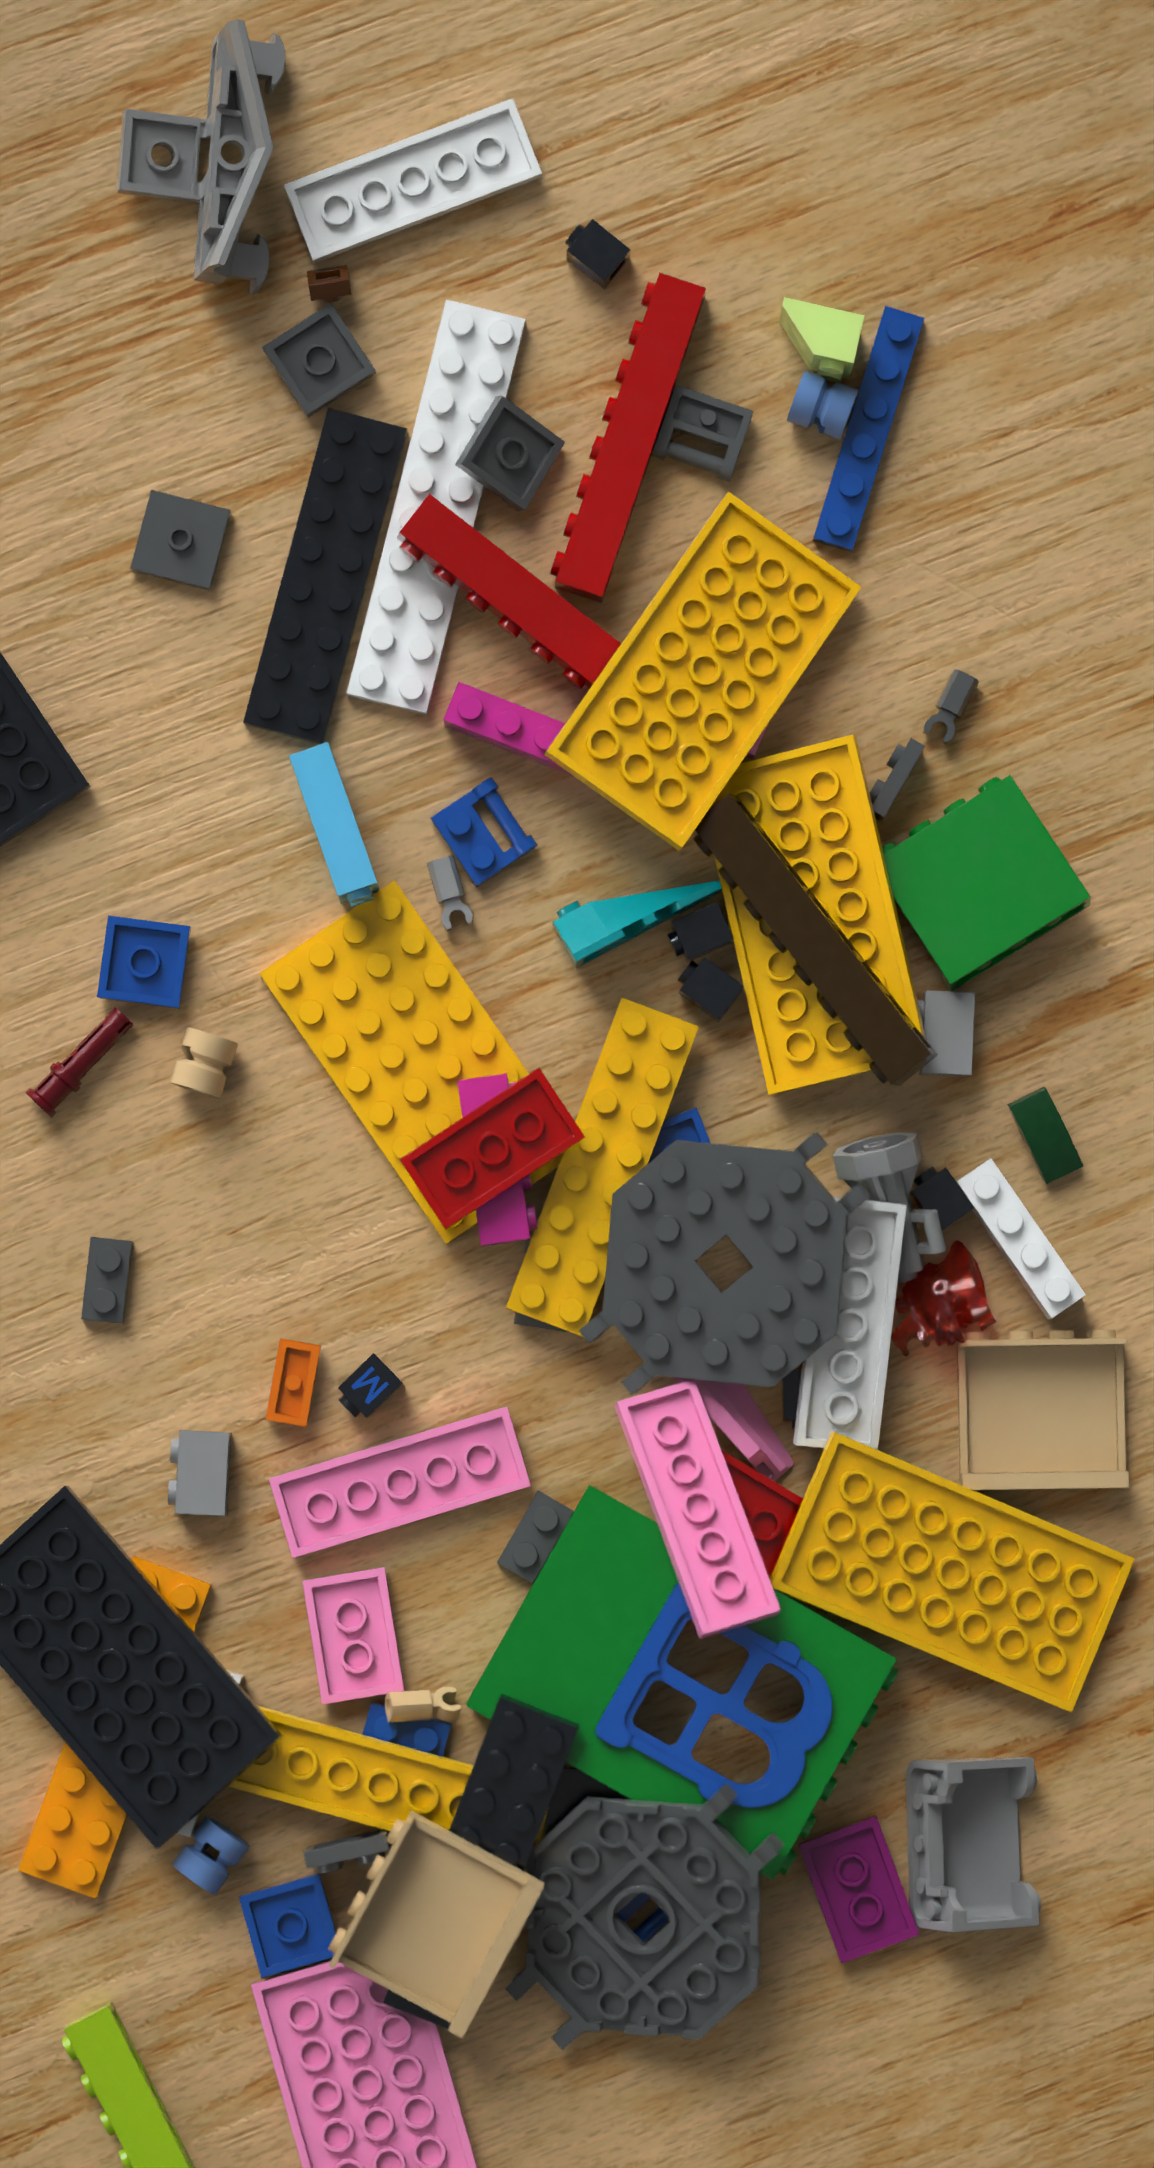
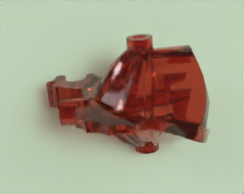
(943, 1302)

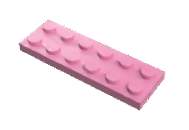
(399, 1482)
(697, 1508)

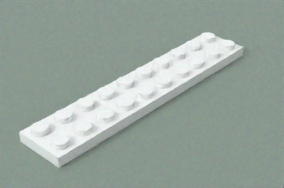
(408, 603)

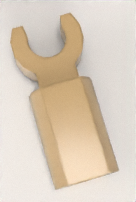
(421, 1705)

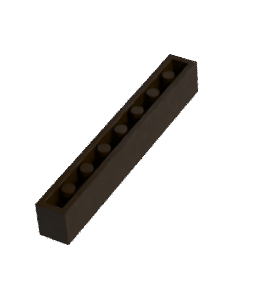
(814, 941)

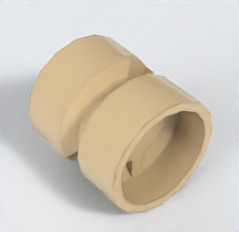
(204, 1063)

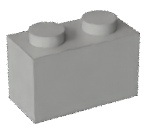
(949, 1030)
(201, 1472)

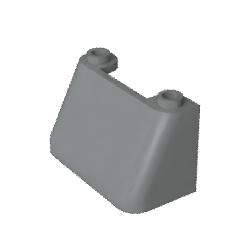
(968, 1843)

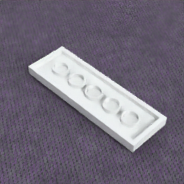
(413, 180)
(847, 1375)

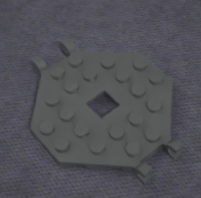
(777, 1221)
(692, 1871)

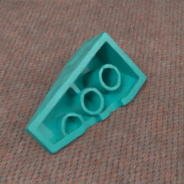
(608, 923)

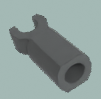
(952, 703)

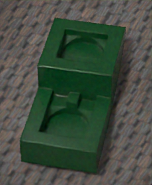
(1045, 1135)

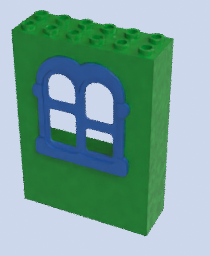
(602, 1634)

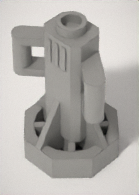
(887, 1172)

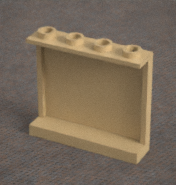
(1041, 1411)
(436, 1920)

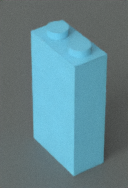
(335, 824)

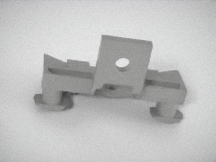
(225, 193)

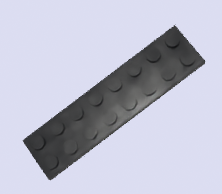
(325, 576)
(508, 1793)

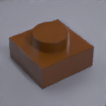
(329, 284)

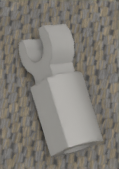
(448, 889)

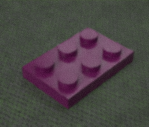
(858, 1889)

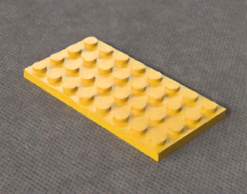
(703, 671)
(825, 826)
(393, 1028)
(951, 1571)

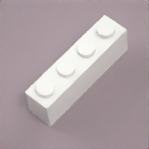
(1020, 1240)

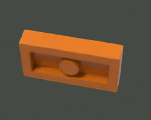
(293, 1382)

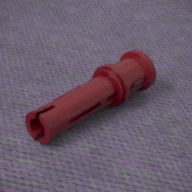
(66, 1076)

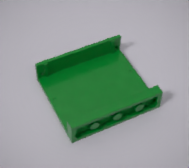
(982, 881)

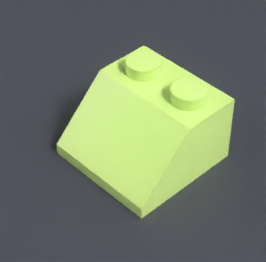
(822, 336)

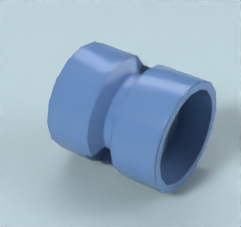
(822, 405)
(201, 1866)

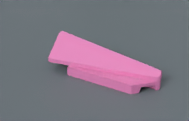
(744, 1425)

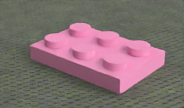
(353, 1635)

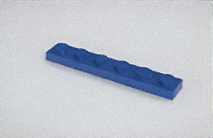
(868, 429)

